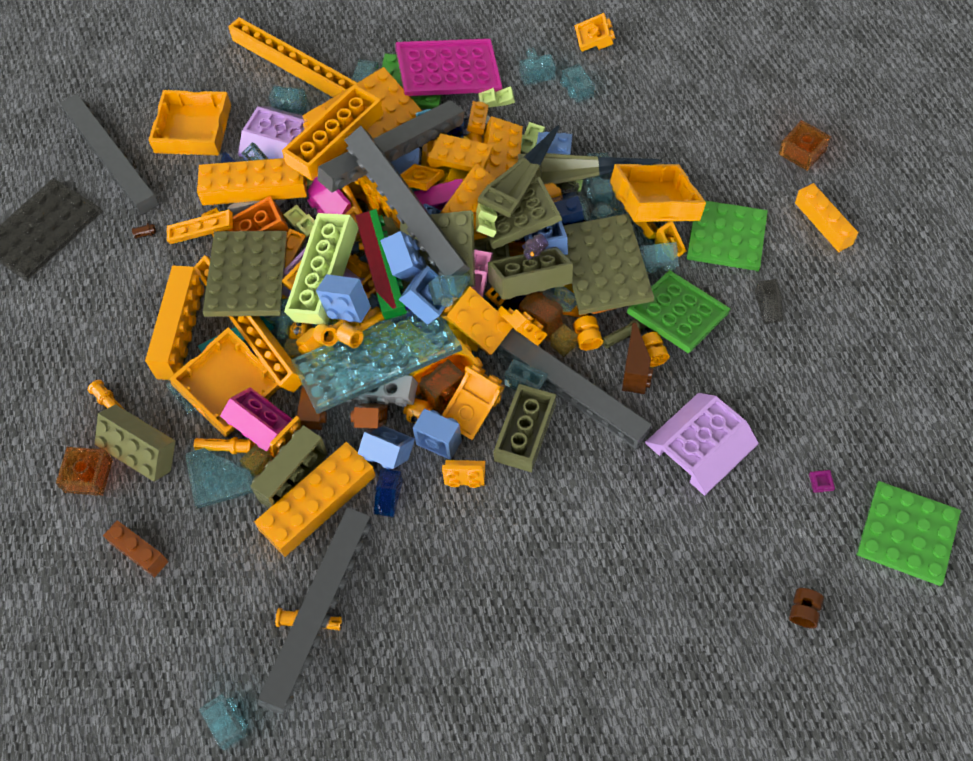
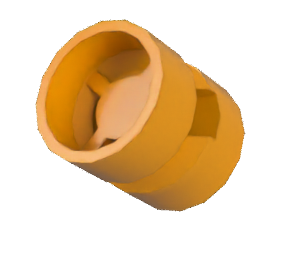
(588, 333)
(655, 348)

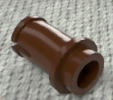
(145, 230)

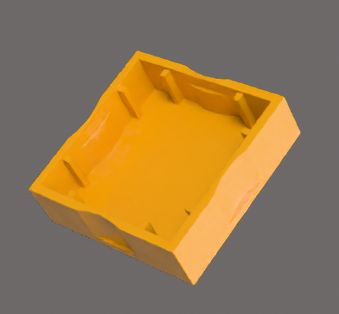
(190, 122)
(657, 192)
(219, 374)

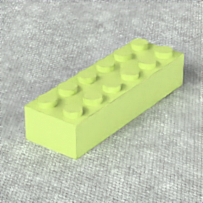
(324, 254)

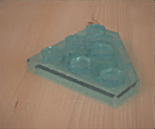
(215, 478)

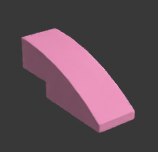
(481, 270)

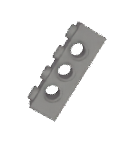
(404, 395)

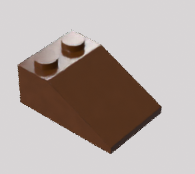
(637, 369)

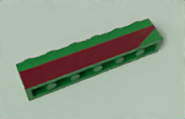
(386, 285)

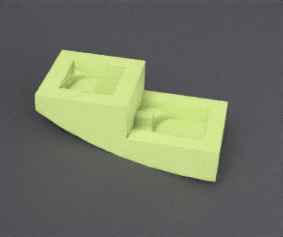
(498, 98)
(529, 139)
(299, 220)
(486, 220)

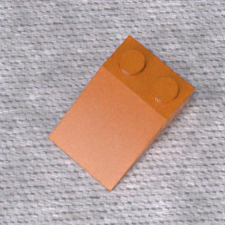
(260, 217)

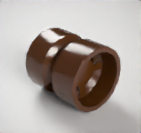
(806, 608)

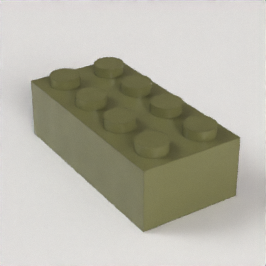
(522, 276)
(525, 428)
(134, 442)
(289, 467)

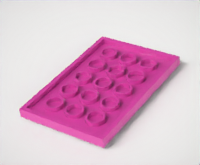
(447, 67)

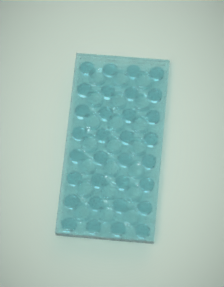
(386, 353)

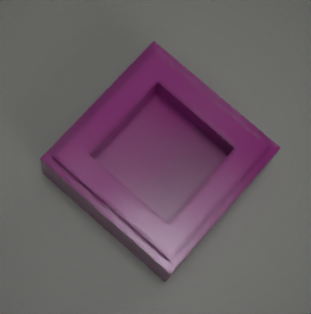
(821, 481)

